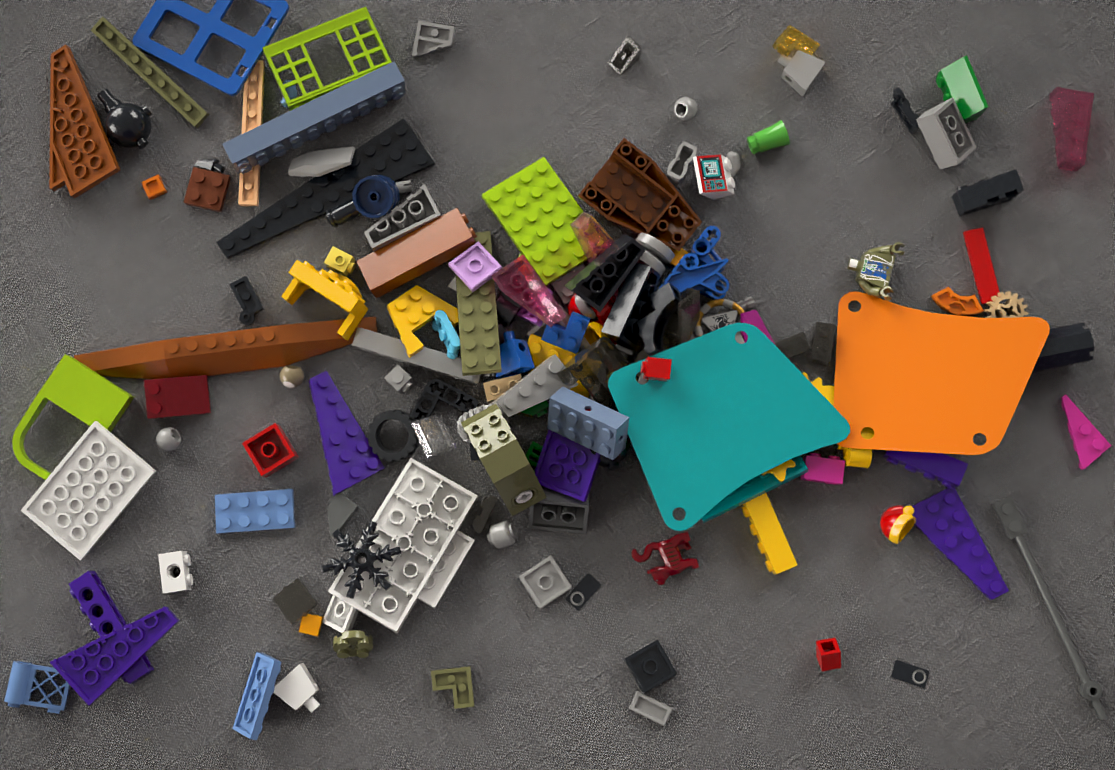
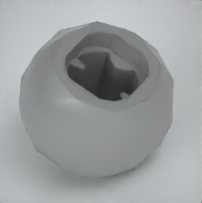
(685, 108)
(168, 439)

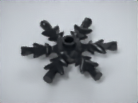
(356, 554)

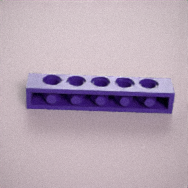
(111, 614)

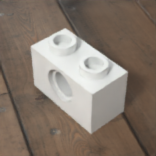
(167, 563)

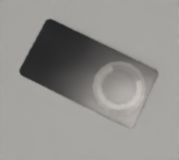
(583, 591)
(910, 673)

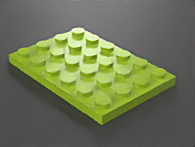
(537, 217)

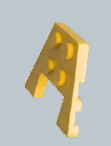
(415, 310)

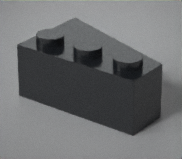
(987, 193)

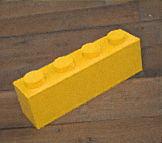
(769, 533)

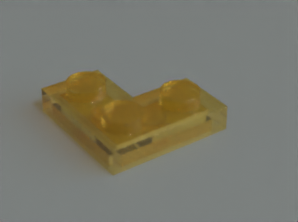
(795, 39)

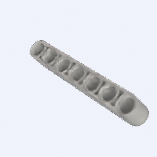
(426, 358)

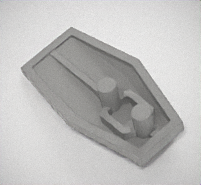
(321, 162)

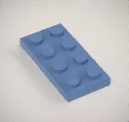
(254, 511)
(257, 695)

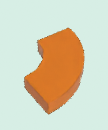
(957, 304)

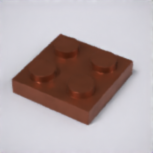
(207, 189)

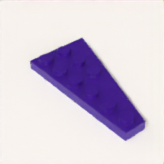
(343, 441)

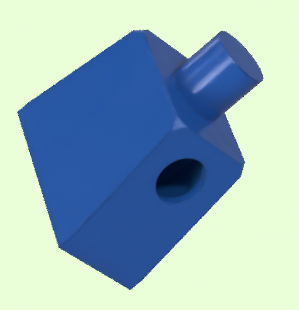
(514, 356)

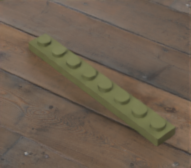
(150, 72)

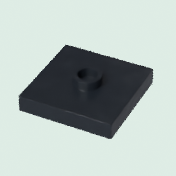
(650, 666)

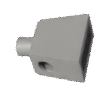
(800, 70)

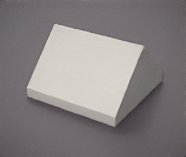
(340, 615)

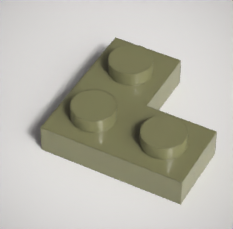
(457, 679)

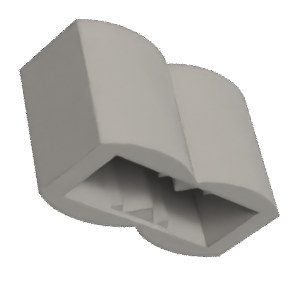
(683, 160)

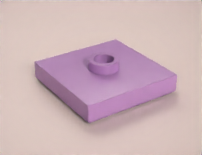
(475, 266)

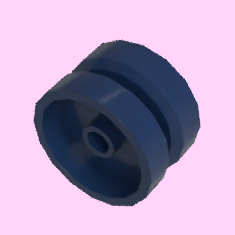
(365, 192)

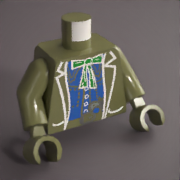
(875, 269)

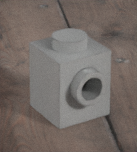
(399, 379)

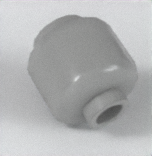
(502, 534)

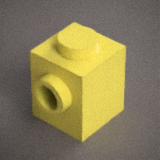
(340, 261)

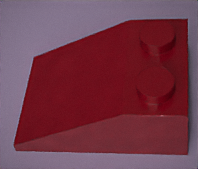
(177, 396)

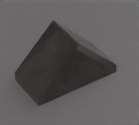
(625, 56)

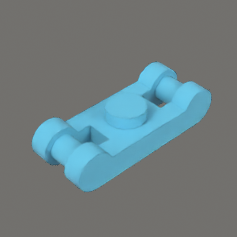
(446, 333)

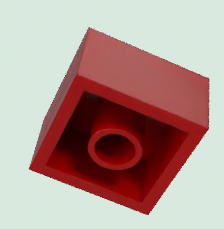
(270, 450)

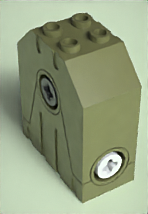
(503, 459)

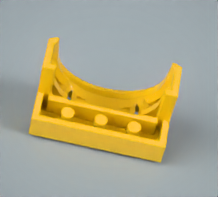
(333, 287)

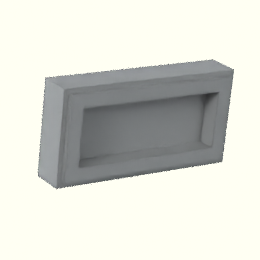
(650, 708)

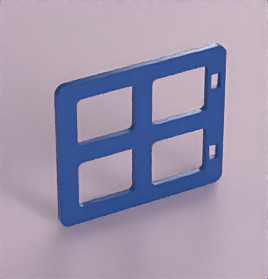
(210, 25)

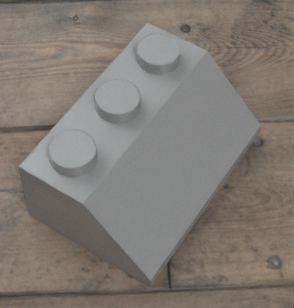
(946, 134)

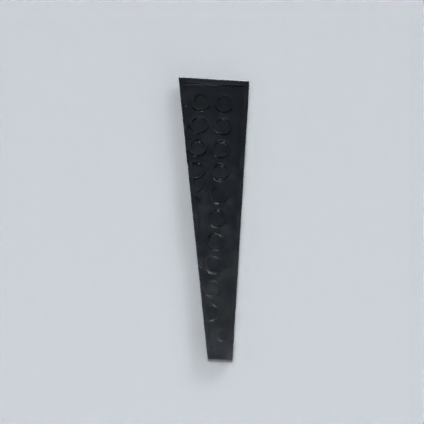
(391, 154)

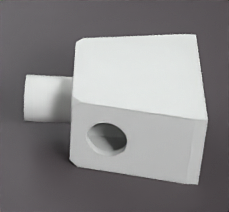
(298, 689)

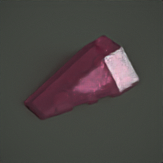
(526, 288)

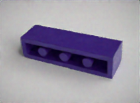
(932, 465)

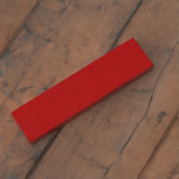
(981, 264)

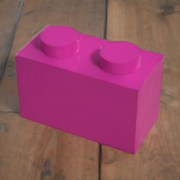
(824, 470)

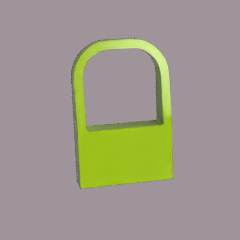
(79, 393)

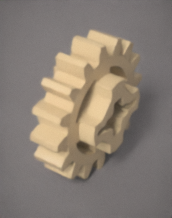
(1013, 306)

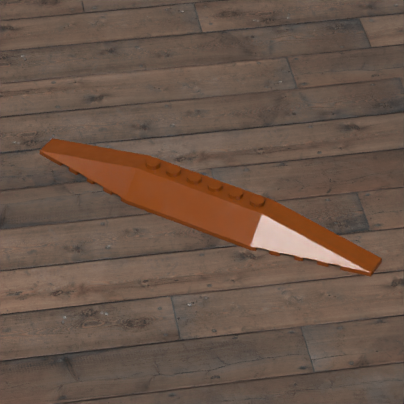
(223, 351)

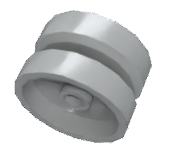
(656, 253)

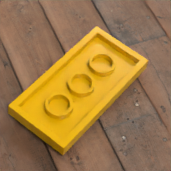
(542, 350)

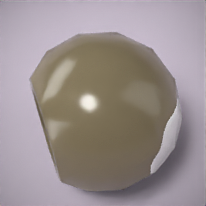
(291, 376)

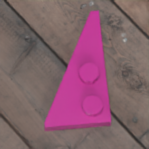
(1086, 438)

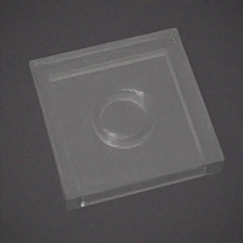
(434, 435)

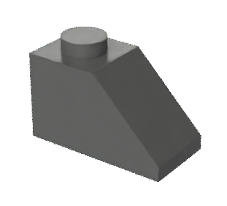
(340, 512)

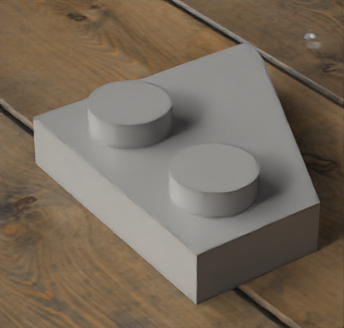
(432, 38)

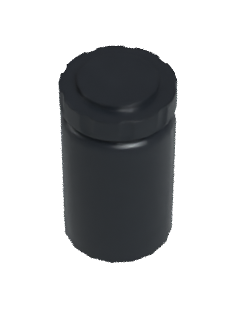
(342, 213)

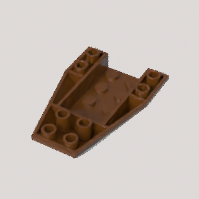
(640, 197)

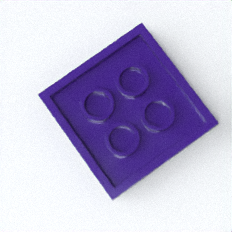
(566, 466)

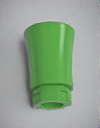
(769, 138)

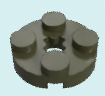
(353, 644)

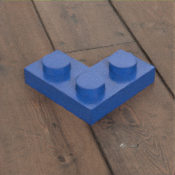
(570, 336)

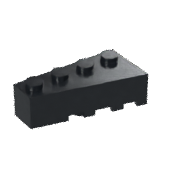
(631, 306)

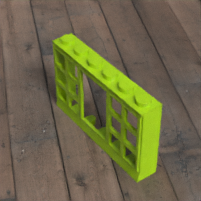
(318, 32)

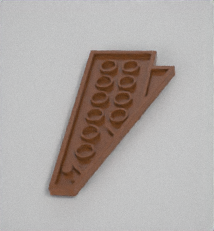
(78, 142)

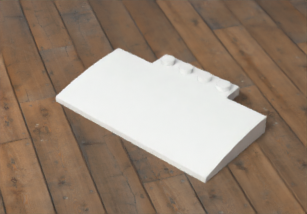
(425, 521)

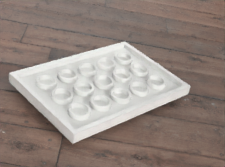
(88, 490)

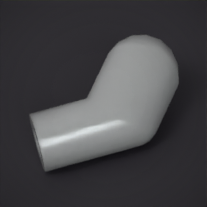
(735, 162)

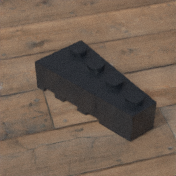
(606, 272)

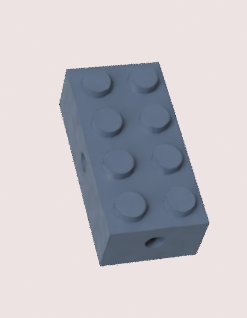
(588, 423)

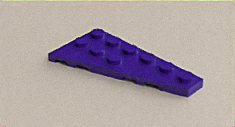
(954, 534)
(105, 660)

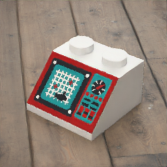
(714, 176)

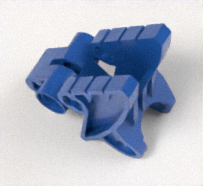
(704, 277)

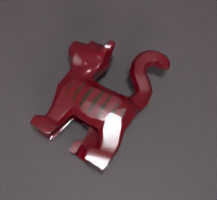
(670, 554)

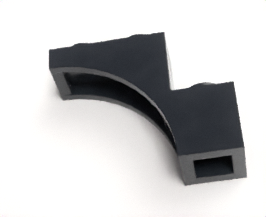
(652, 327)

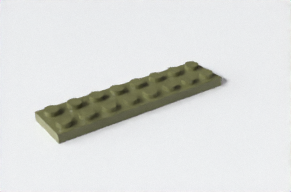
(479, 323)

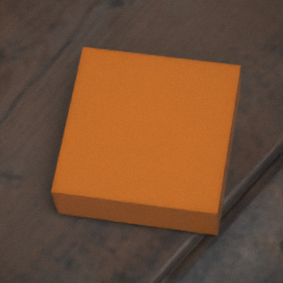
(154, 187)

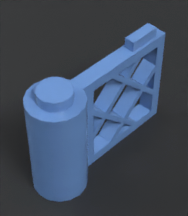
(21, 687)

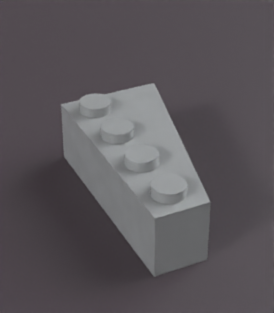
(409, 216)
(533, 388)

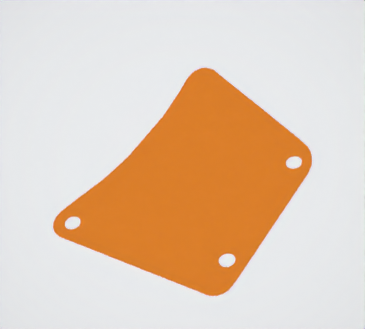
(930, 375)

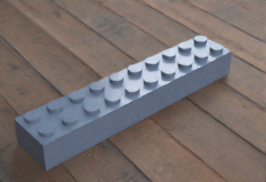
(315, 118)

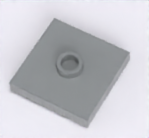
(545, 582)

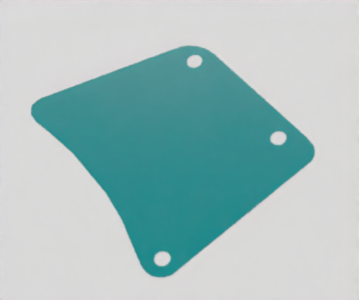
(720, 418)

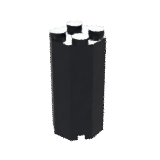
(1065, 347)

